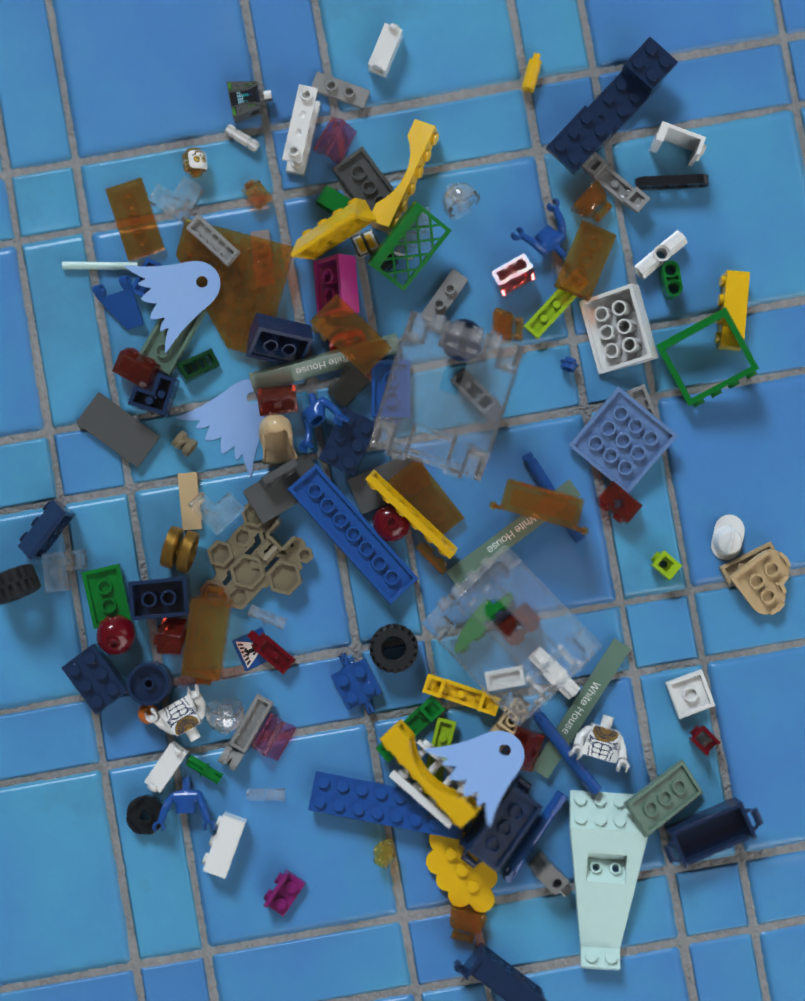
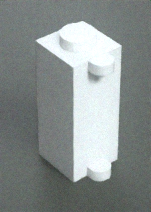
(385, 49)
(166, 767)

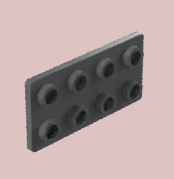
(270, 494)

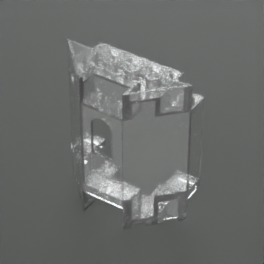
(436, 425)
(530, 663)

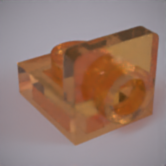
(256, 193)

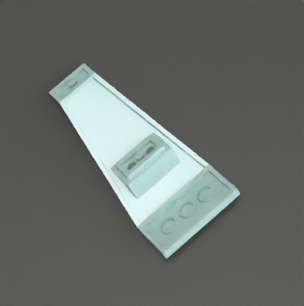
(604, 837)

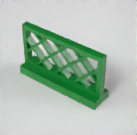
(396, 234)

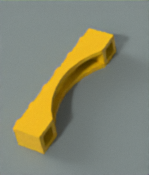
(389, 210)
(402, 744)

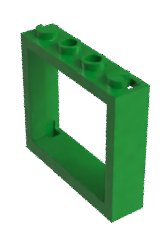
(730, 382)

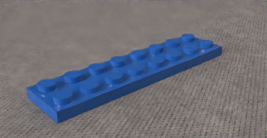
(352, 534)
(375, 804)

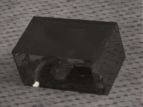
(348, 386)

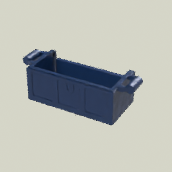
(509, 824)
(710, 832)
(499, 976)

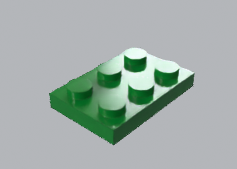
(106, 593)

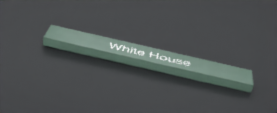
(308, 367)
(509, 535)
(583, 704)

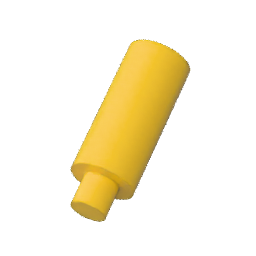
(531, 73)

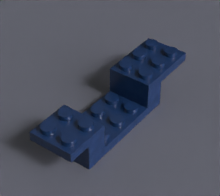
(613, 107)

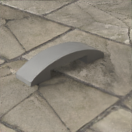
(614, 184)

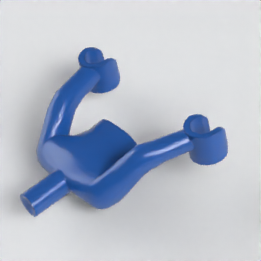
(547, 239)
(315, 415)
(185, 802)

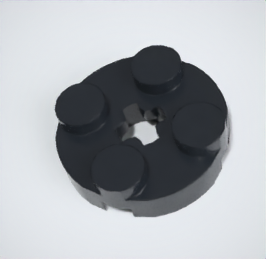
(134, 819)

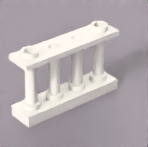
(301, 130)
(416, 789)

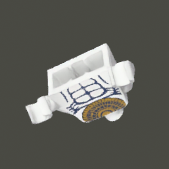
(181, 715)
(602, 743)

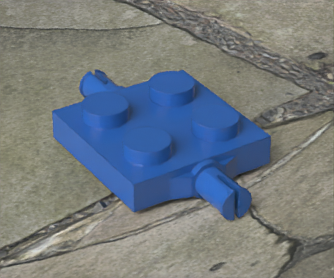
(356, 683)

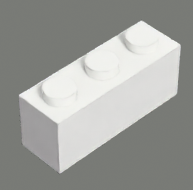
(223, 844)

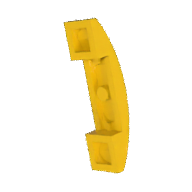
(459, 694)

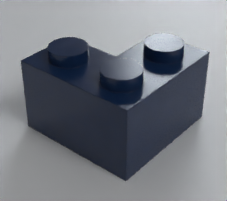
(159, 399)

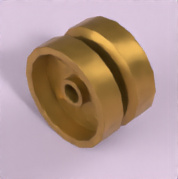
(179, 549)

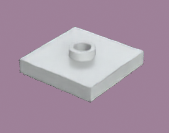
(690, 694)

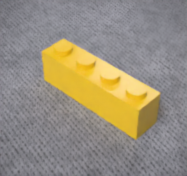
(735, 298)

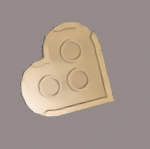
(763, 581)

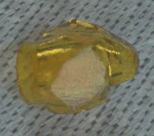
(384, 853)

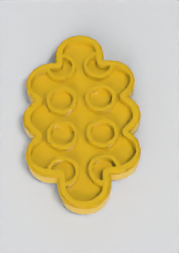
(462, 882)

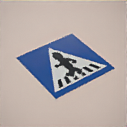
(246, 653)

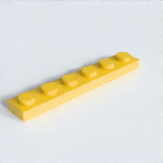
(417, 520)

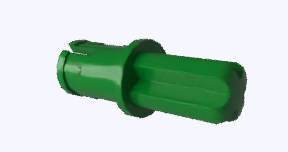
(204, 769)

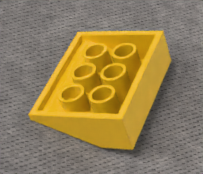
(333, 230)

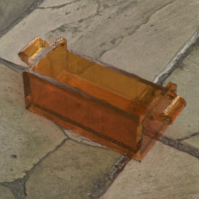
(542, 505)
(207, 636)

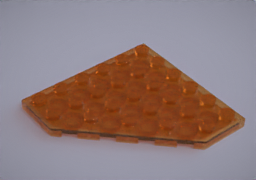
(247, 286)

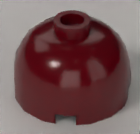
(390, 524)
(115, 634)

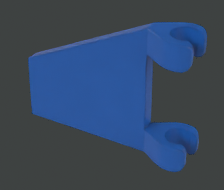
(121, 304)

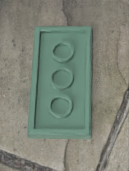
(155, 344)
(663, 798)

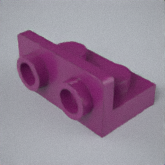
(284, 893)

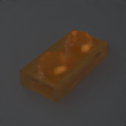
(426, 550)

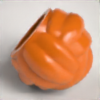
(145, 709)

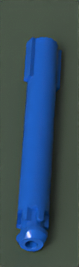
(544, 482)
(564, 749)
(534, 836)

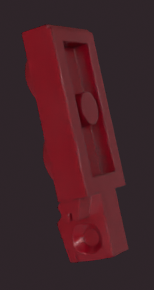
(271, 651)

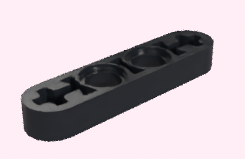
(672, 182)

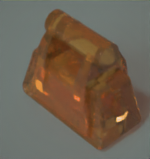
(590, 200)
(502, 324)
(467, 920)

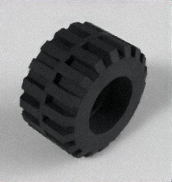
(18, 583)
(385, 663)

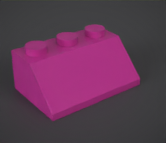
(338, 276)

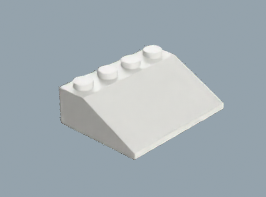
(618, 329)

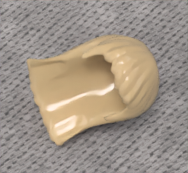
(276, 440)

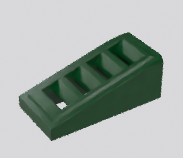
(201, 371)

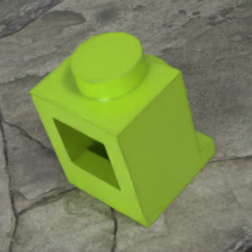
(671, 567)

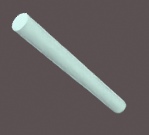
(98, 265)

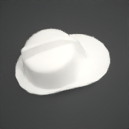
(727, 537)

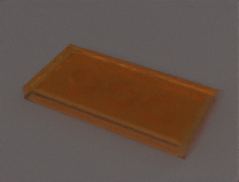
(135, 219)
(585, 260)
(350, 334)
(426, 496)

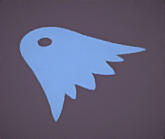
(177, 293)
(233, 420)
(484, 766)

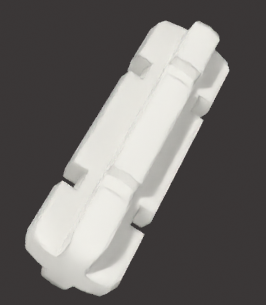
(242, 138)

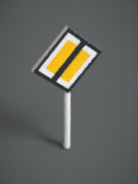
(367, 242)

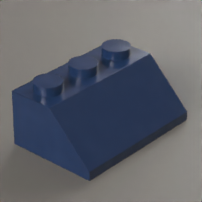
(278, 339)
(45, 530)

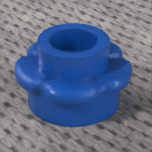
(568, 364)

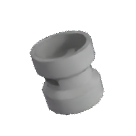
(230, 757)

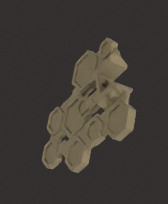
(249, 570)

